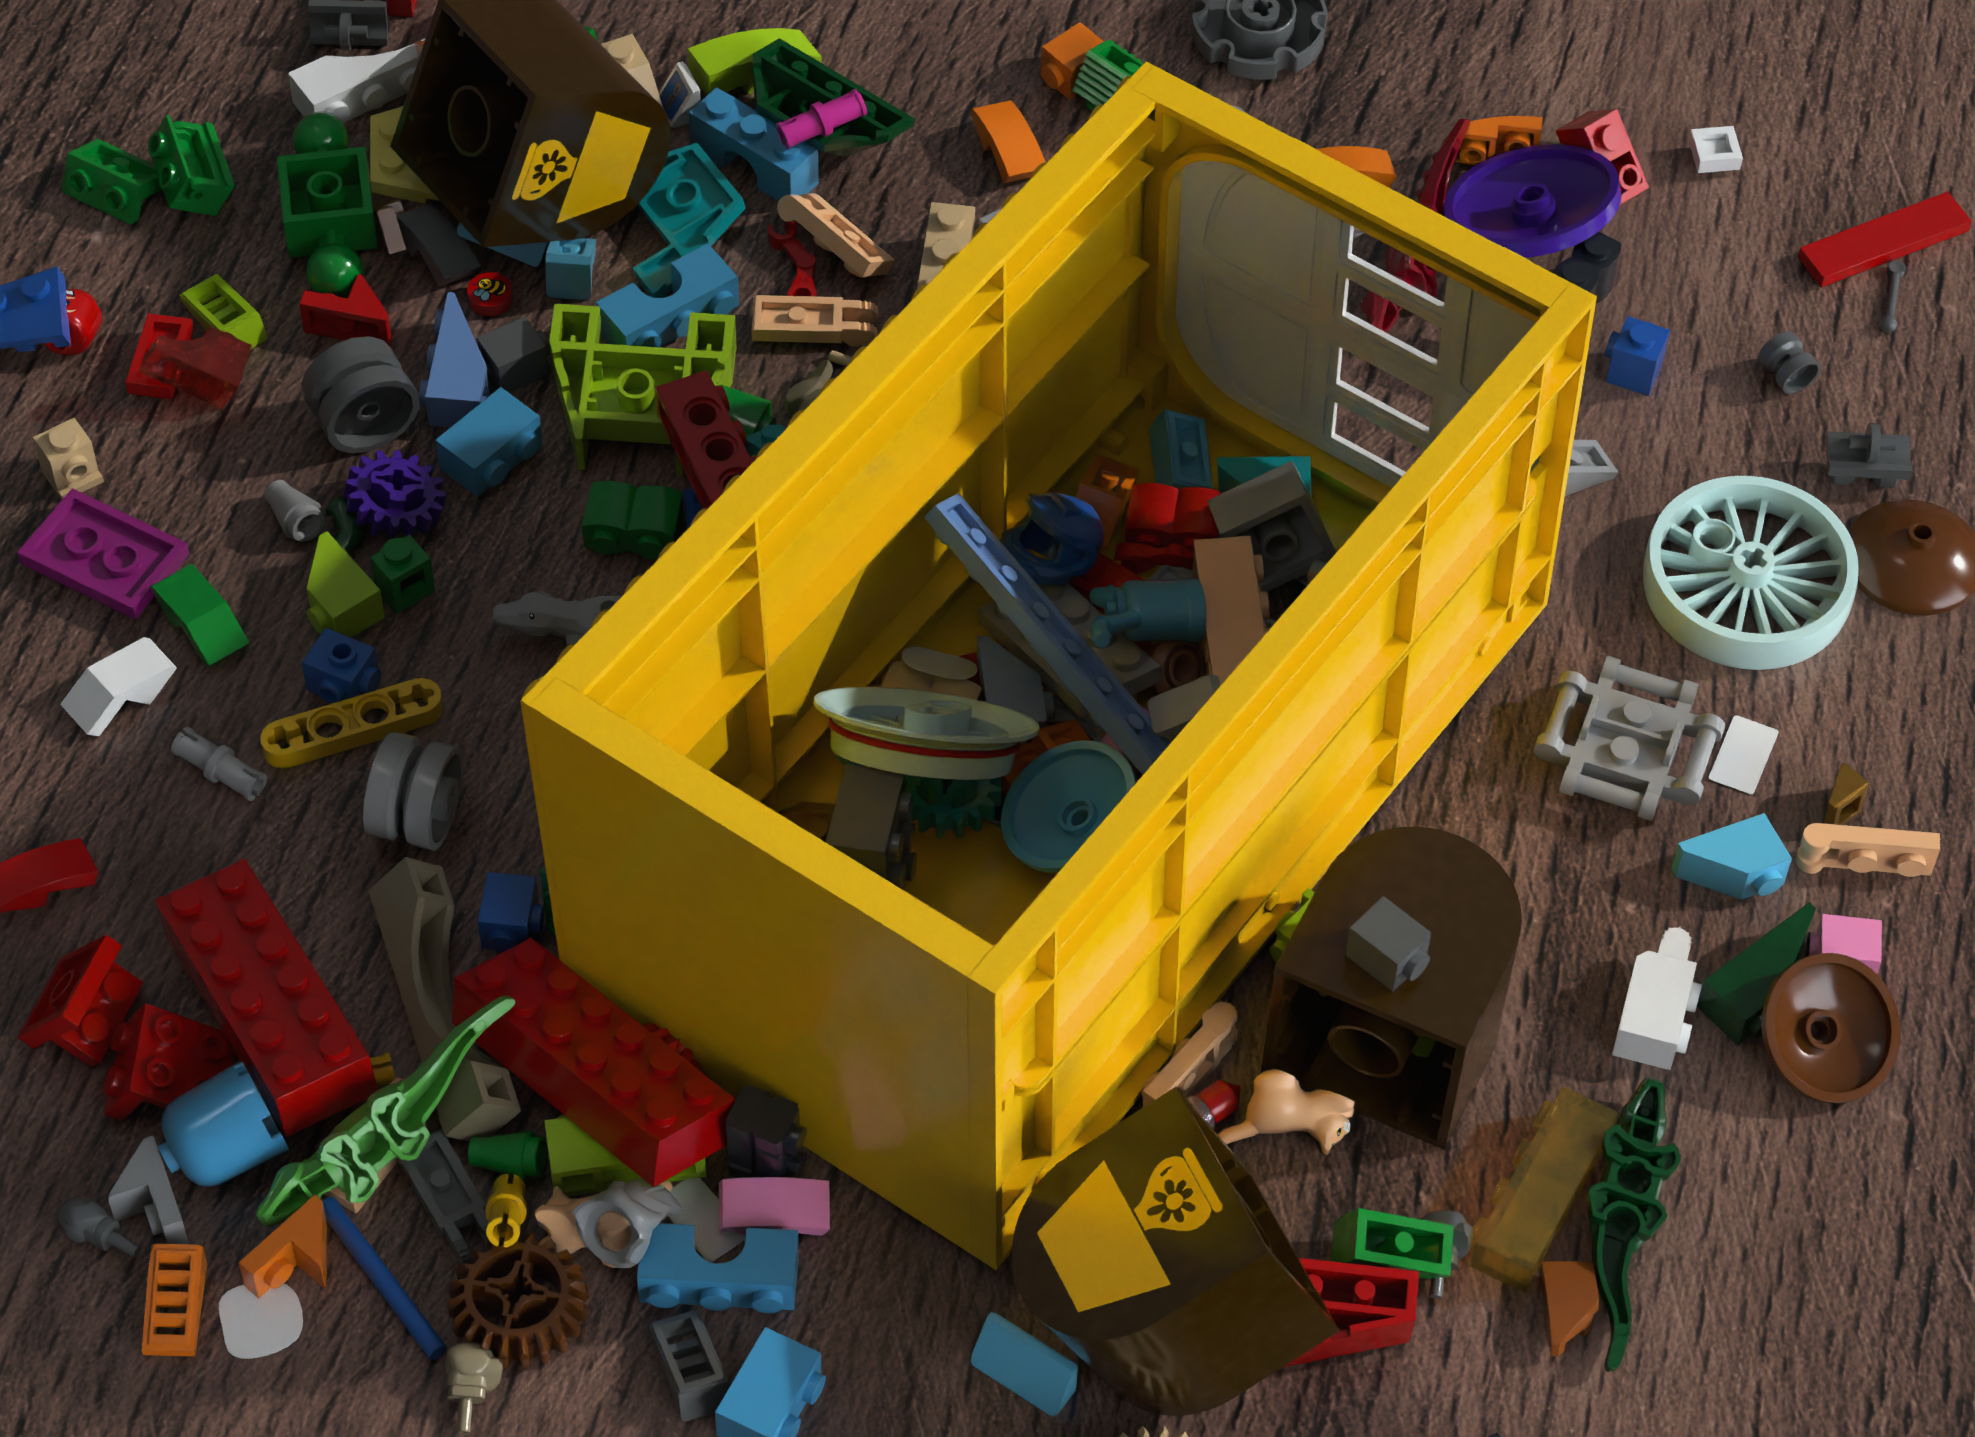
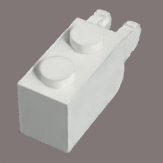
(1657, 1003)

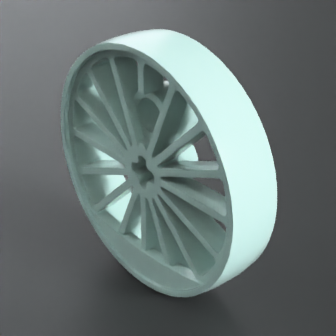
(1750, 573)

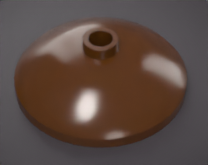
(1912, 572)
(1854, 1024)

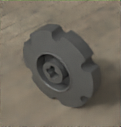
(1259, 35)

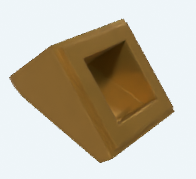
(1846, 796)

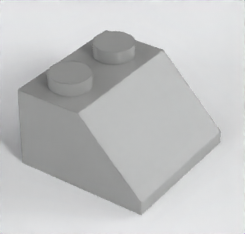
(1280, 521)

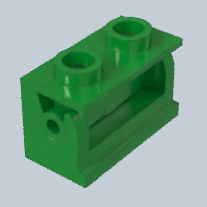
(190, 166)

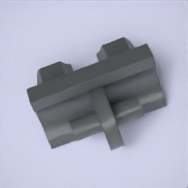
(348, 23)
(1868, 456)

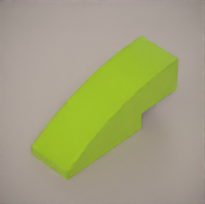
(728, 59)

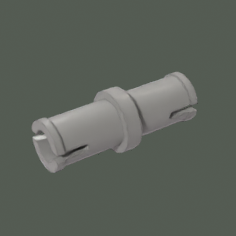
(219, 763)

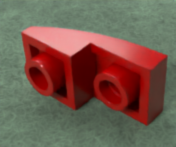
(50, 868)

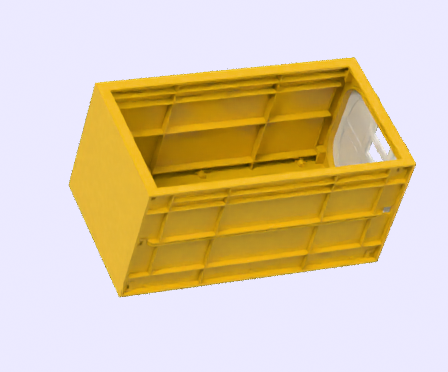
(990, 1007)

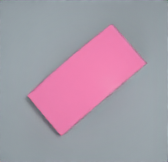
(774, 1204)

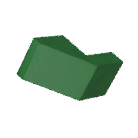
(201, 612)

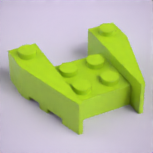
(611, 387)

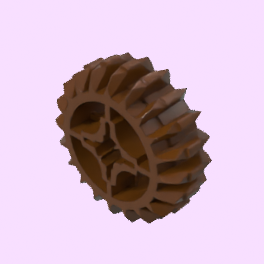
(496, 1283)

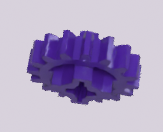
(394, 494)

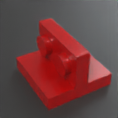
(83, 1002)

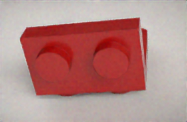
(161, 1059)

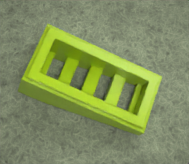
(225, 313)

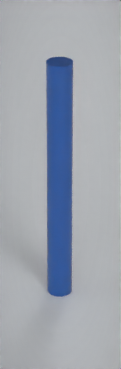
(383, 1279)

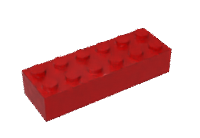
(266, 997)
(595, 1063)

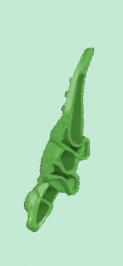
(379, 1130)

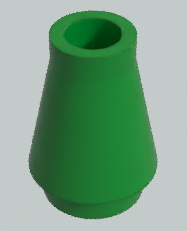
(510, 1154)

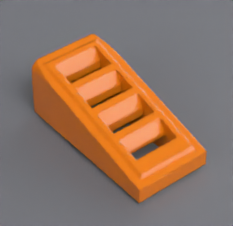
(174, 1267)

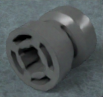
(1789, 362)

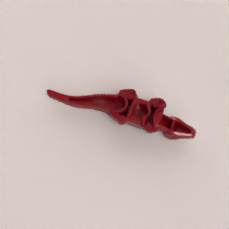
(1380, 311)

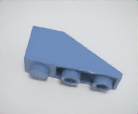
(456, 369)

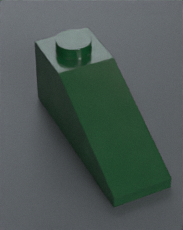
(1737, 990)

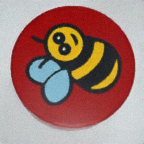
(489, 294)

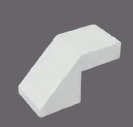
(129, 674)

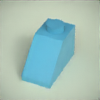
(1735, 859)

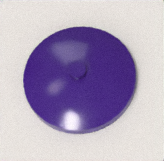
(1537, 198)

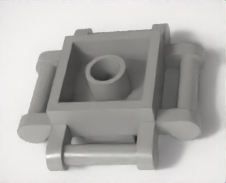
(1629, 740)

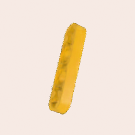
(349, 716)

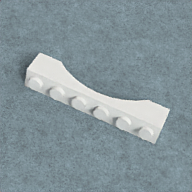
(352, 84)

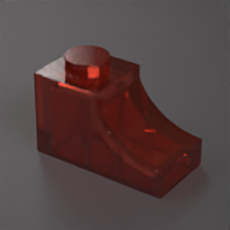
(200, 367)

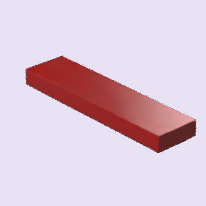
(1884, 239)

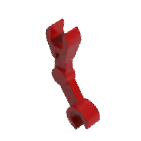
(804, 261)
(1143, 557)

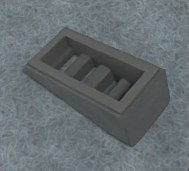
(699, 1393)

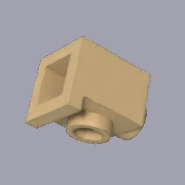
(67, 458)

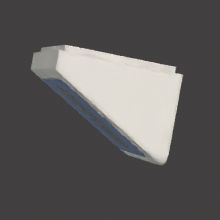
(679, 95)

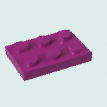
(102, 553)

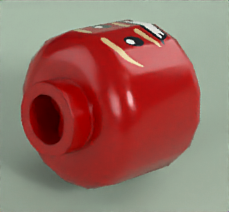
(84, 322)

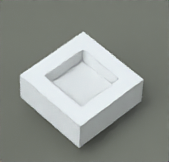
(1715, 149)

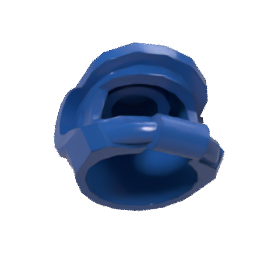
(1062, 531)

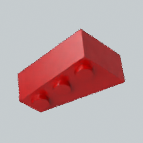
(1368, 1304)

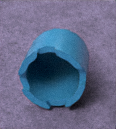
(220, 1129)

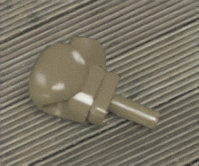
(469, 1377)

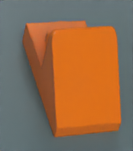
(295, 1242)

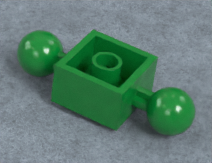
(327, 203)

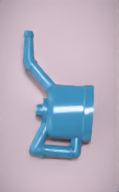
(1150, 611)

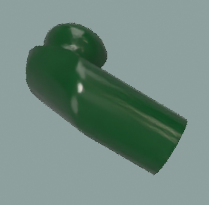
(349, 532)

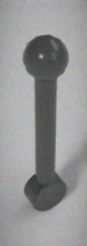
(1895, 270)

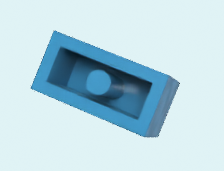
(489, 442)
(771, 1389)

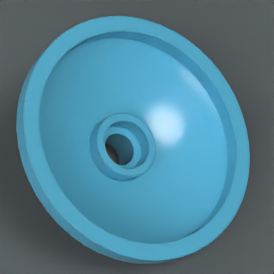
(1063, 801)

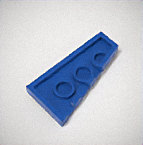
(34, 311)

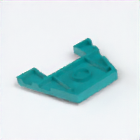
(688, 209)

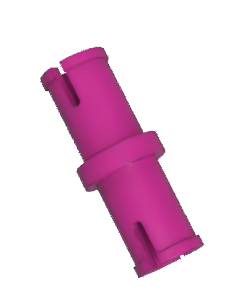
(821, 119)

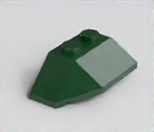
(791, 81)

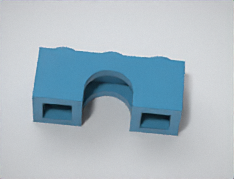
(731, 128)
(699, 285)
(757, 1278)

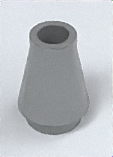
(296, 513)

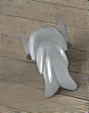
(639, 1204)

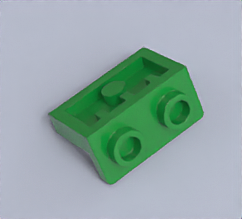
(109, 179)

